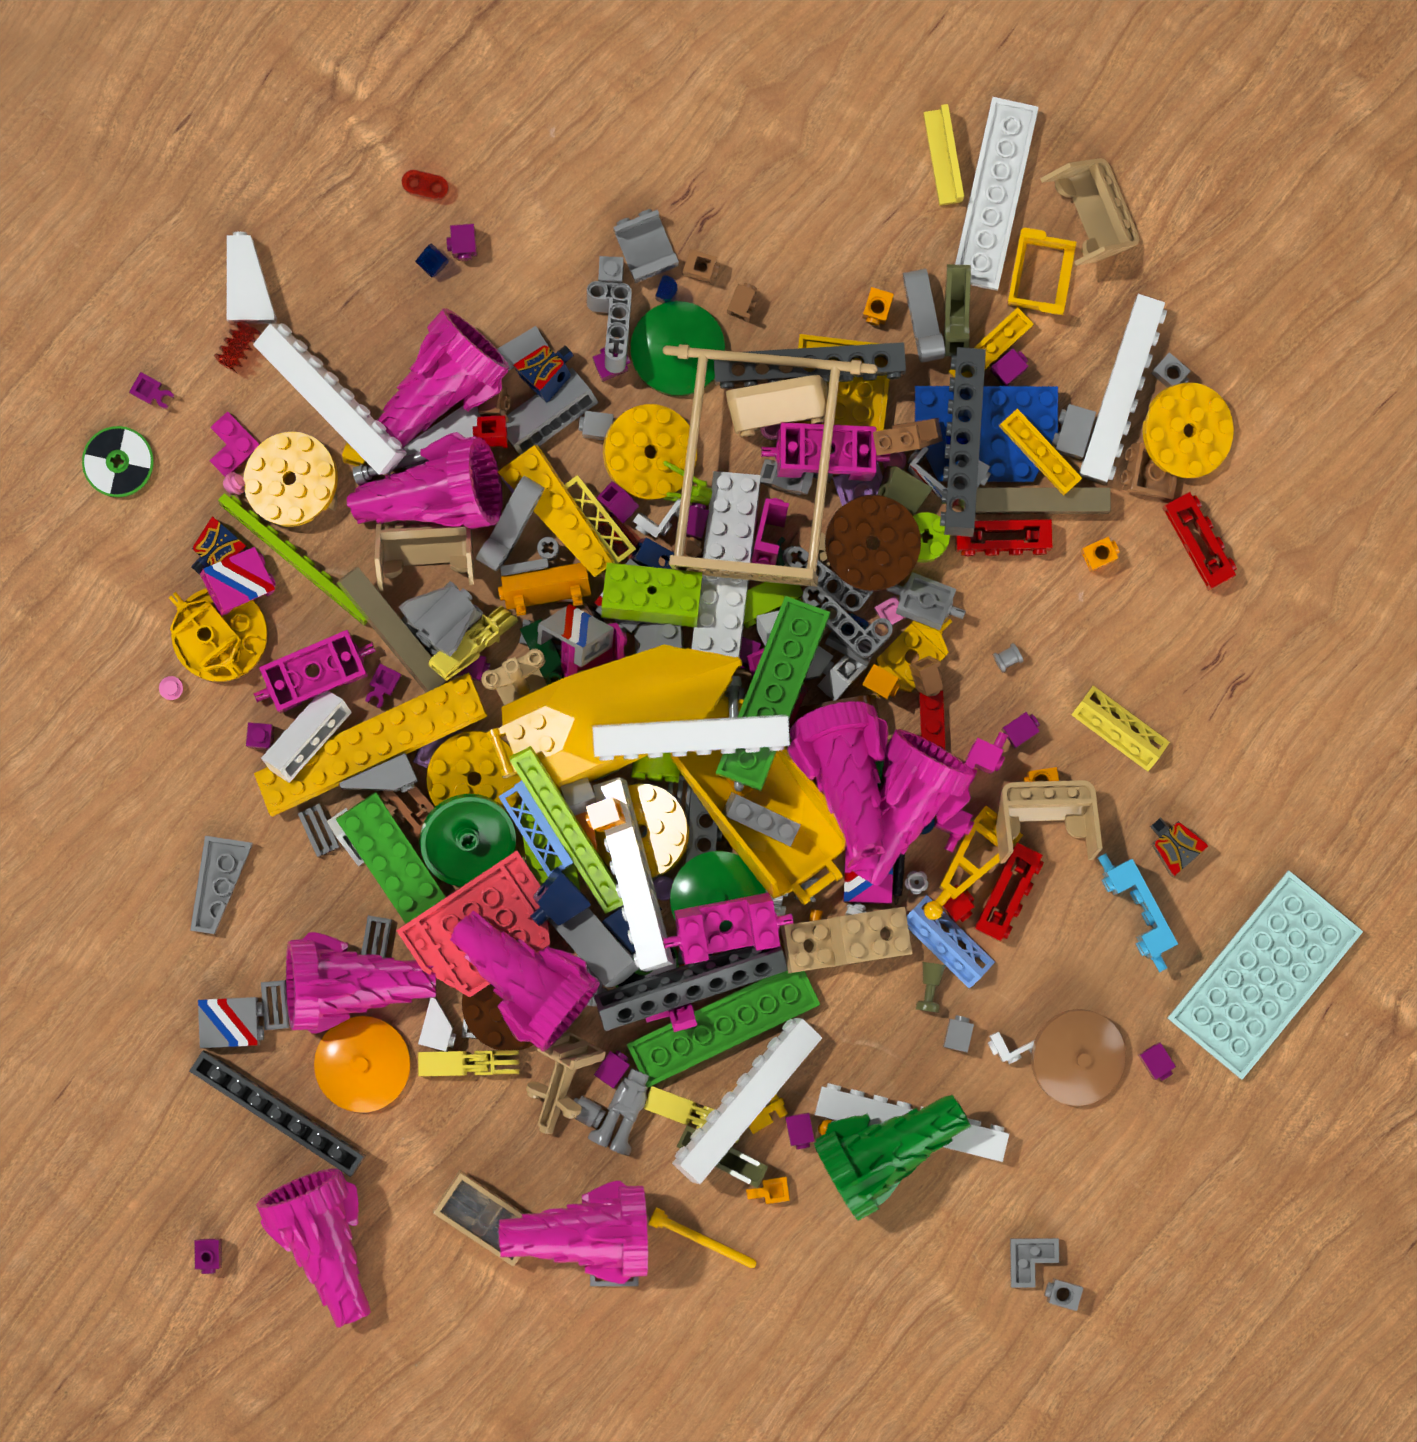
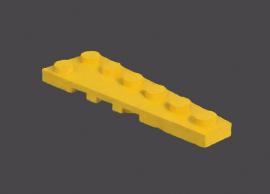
(559, 509)

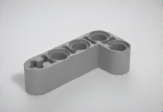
(615, 307)
(923, 316)
(511, 524)
(825, 575)
(843, 618)

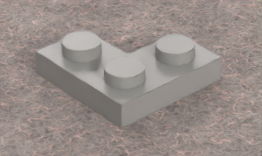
(1024, 1255)

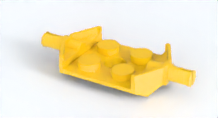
(223, 643)

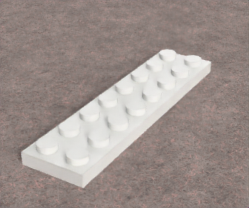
(996, 190)
(727, 538)

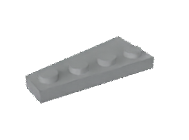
(218, 876)

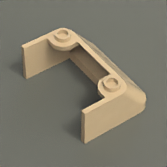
(1099, 207)
(777, 403)
(421, 543)
(1048, 802)

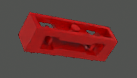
(1214, 544)
(1015, 547)
(1026, 857)

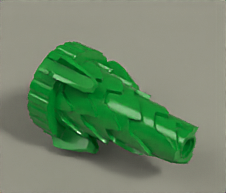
(874, 1159)

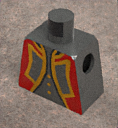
(1176, 845)

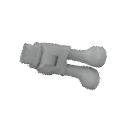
(627, 1101)

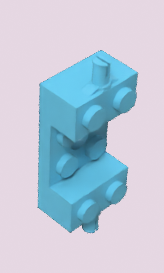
(1160, 937)

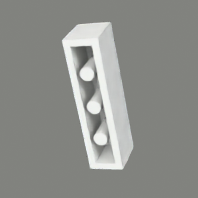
(306, 735)

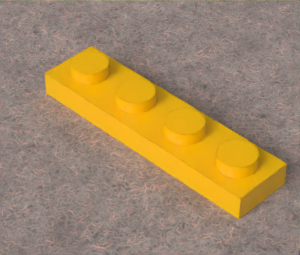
(1002, 338)
(1040, 452)

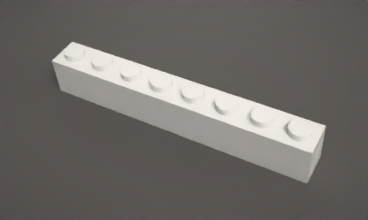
(1122, 388)
(330, 398)
(691, 735)
(634, 881)
(746, 1100)
(975, 1140)

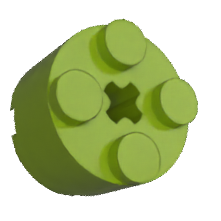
(936, 546)
(656, 769)

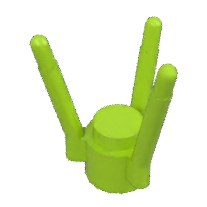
(699, 493)

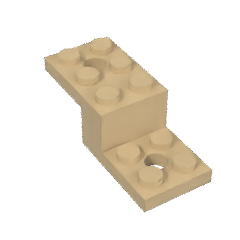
(846, 939)

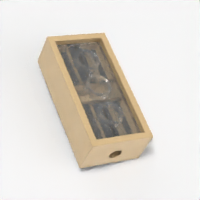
(476, 1212)

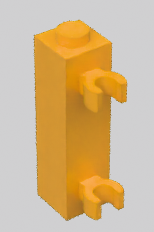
(545, 587)

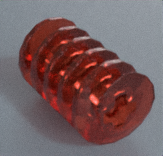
(236, 346)

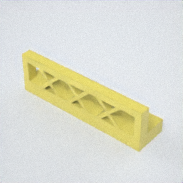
(943, 156)
(608, 519)
(1118, 731)

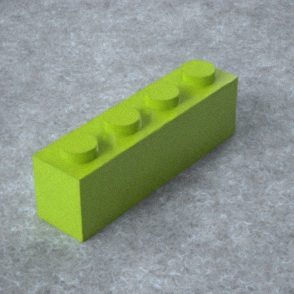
(768, 598)

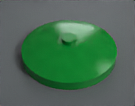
(669, 326)
(466, 837)
(713, 879)

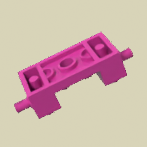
(800, 451)
(338, 662)
(986, 758)
(752, 924)

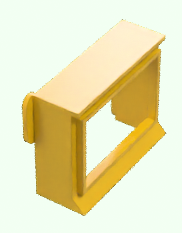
(1039, 238)

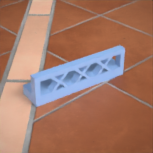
(543, 824)
(945, 944)

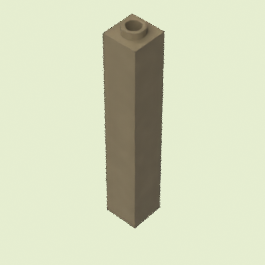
(1042, 501)
(390, 628)

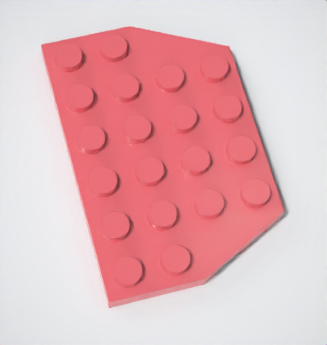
(499, 896)

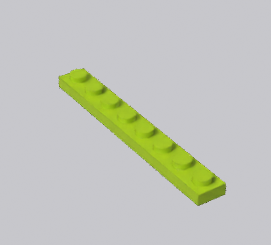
(287, 552)
(567, 828)

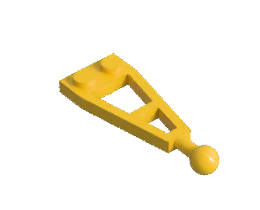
(986, 825)

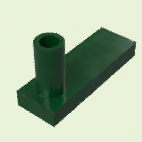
(552, 667)

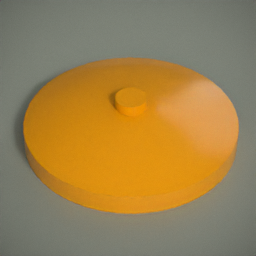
(362, 1064)

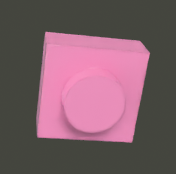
(888, 611)

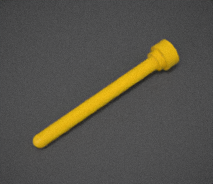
(660, 1219)

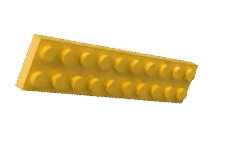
(376, 742)

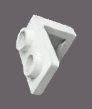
(647, 526)
(998, 1047)

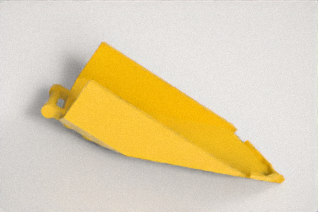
(640, 688)
(786, 793)

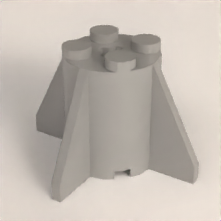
(441, 618)

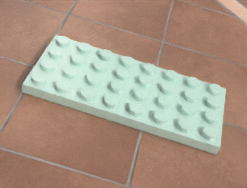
(1265, 975)

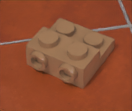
(1145, 476)

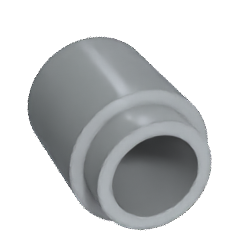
(591, 1112)

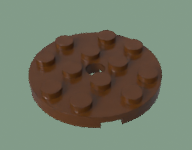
(877, 567)
(487, 1021)

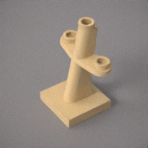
(516, 676)
(569, 1054)

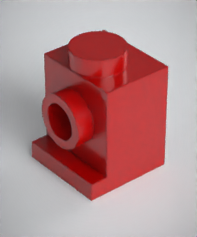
(492, 430)

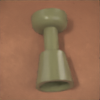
(931, 977)

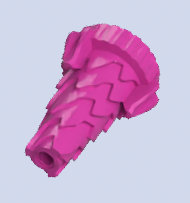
(450, 367)
(450, 489)
(841, 751)
(915, 787)
(330, 983)
(538, 990)
(313, 1222)
(601, 1234)

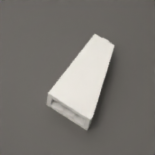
(246, 286)
(459, 421)

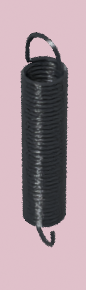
(898, 876)

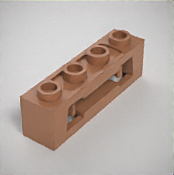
(404, 812)

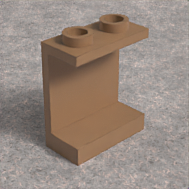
(907, 436)

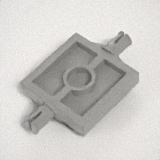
(926, 601)

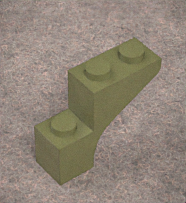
(957, 308)
(734, 1162)

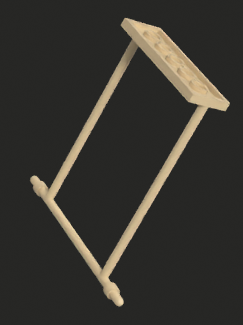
(744, 570)

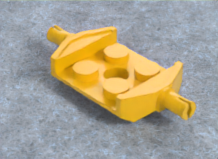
(918, 638)

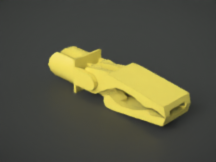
(476, 639)
(455, 1063)
(676, 1107)

